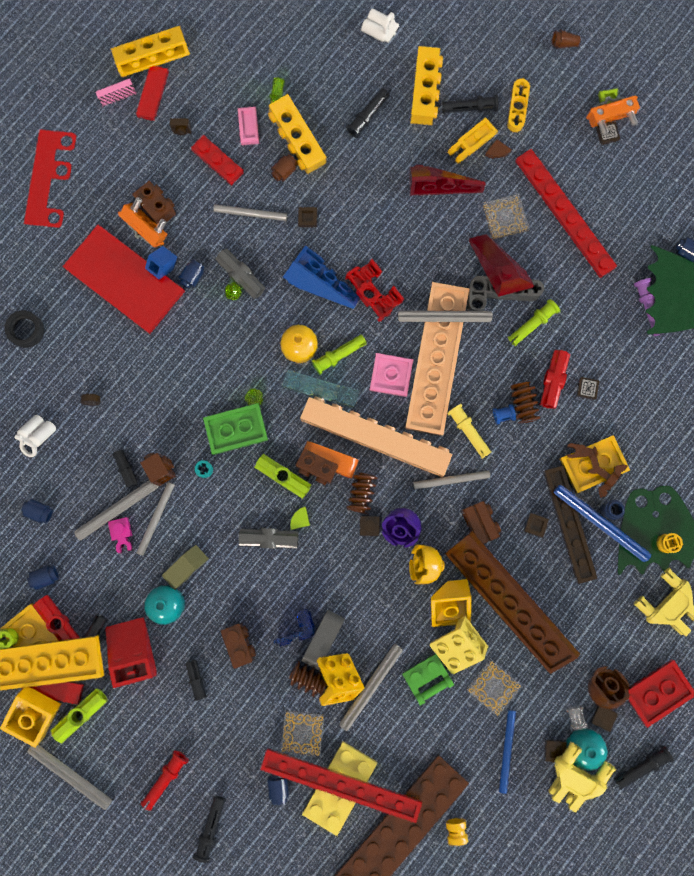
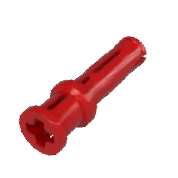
(169, 773)

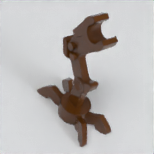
(582, 451)

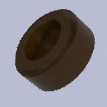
(90, 399)

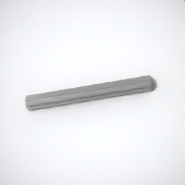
(445, 316)
(115, 510)
(370, 687)
(70, 776)

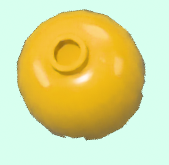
(299, 343)
(426, 564)

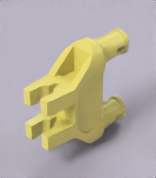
(673, 606)
(577, 781)

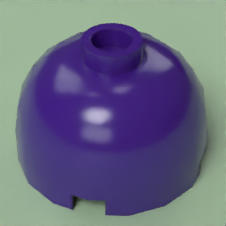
(401, 527)

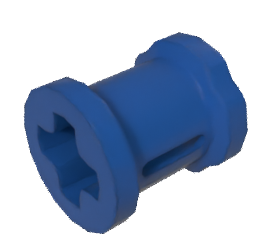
(504, 414)

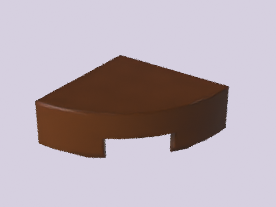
(498, 150)

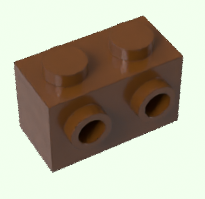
(154, 203)
(158, 468)
(238, 645)

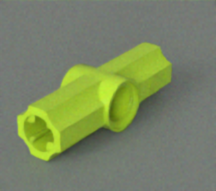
(292, 483)
(70, 723)

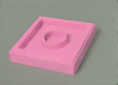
(391, 375)

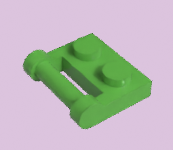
(424, 673)

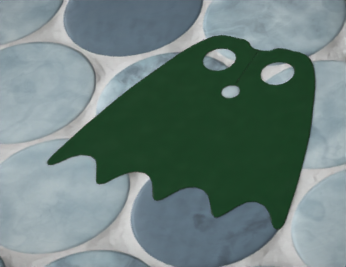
(672, 293)
(646, 529)

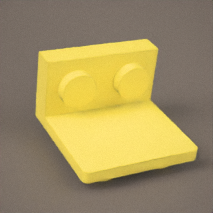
(460, 647)

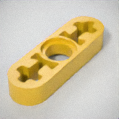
(515, 98)

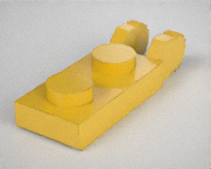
(473, 139)

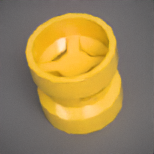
(666, 545)
(456, 832)

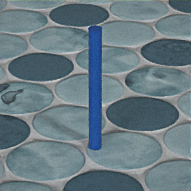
(507, 751)

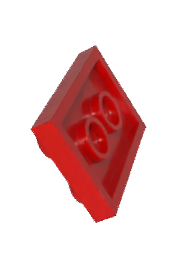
(660, 693)

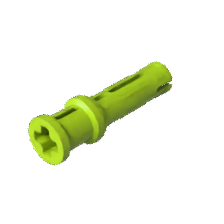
(540, 317)
(331, 358)

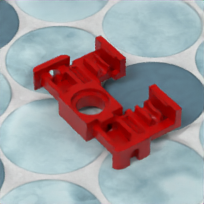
(360, 279)

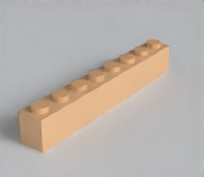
(376, 437)

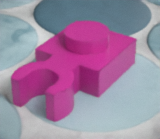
(120, 530)

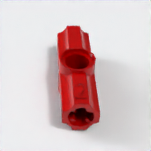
(554, 379)
(49, 613)

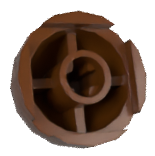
(608, 688)

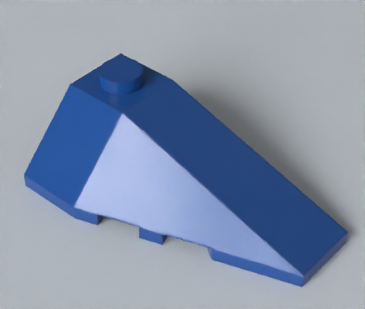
(313, 276)

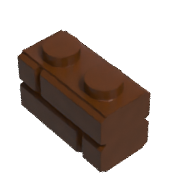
(480, 522)

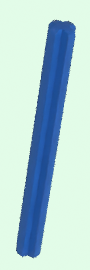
(602, 523)

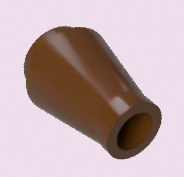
(564, 39)

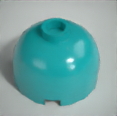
(164, 605)
(593, 749)

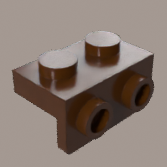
(317, 466)

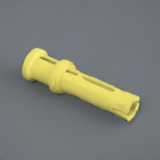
(464, 422)

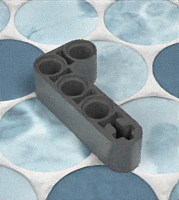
(488, 293)

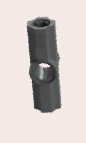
(240, 273)
(268, 538)

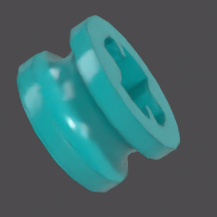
(199, 473)

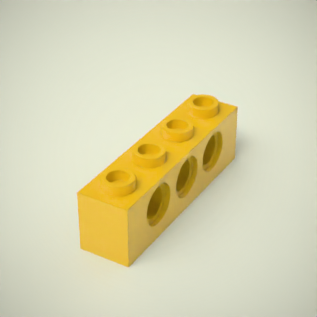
(150, 51)
(427, 58)
(285, 108)

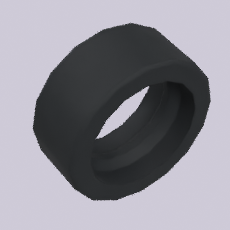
(13, 320)

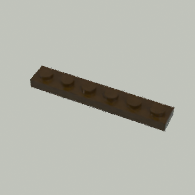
(570, 528)

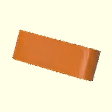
(346, 464)

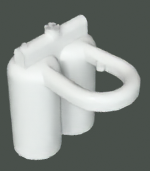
(380, 25)
(34, 434)

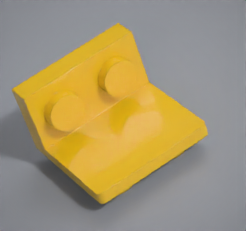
(341, 679)

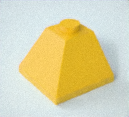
(451, 603)

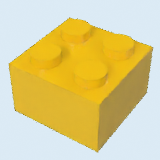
(30, 716)

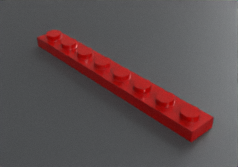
(566, 213)
(341, 785)

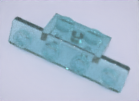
(320, 388)

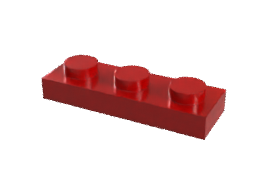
(217, 160)

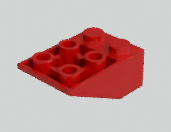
(129, 653)

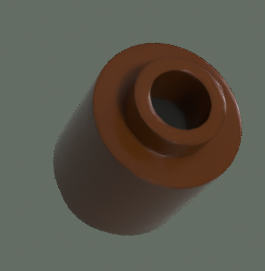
(284, 167)

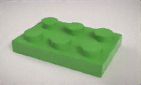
(235, 429)

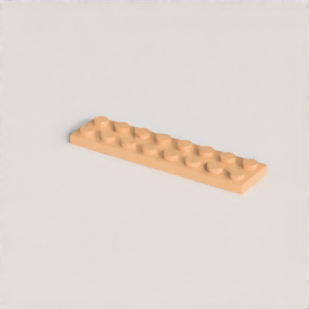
(436, 362)

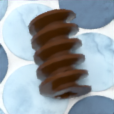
(525, 402)
(361, 493)
(308, 679)

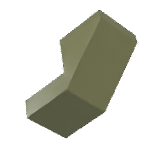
(184, 567)

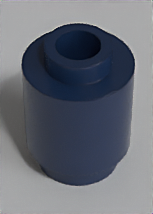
(686, 248)
(191, 274)
(617, 507)
(37, 511)
(42, 577)
(277, 789)

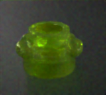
(232, 291)
(253, 392)

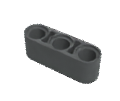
(323, 638)

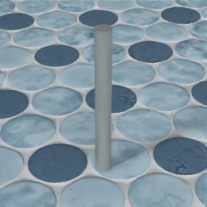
(250, 212)
(451, 479)
(155, 519)

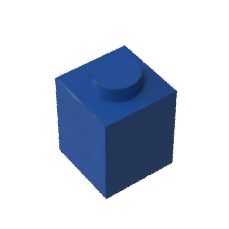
(161, 262)

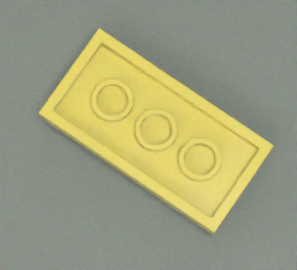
(330, 810)

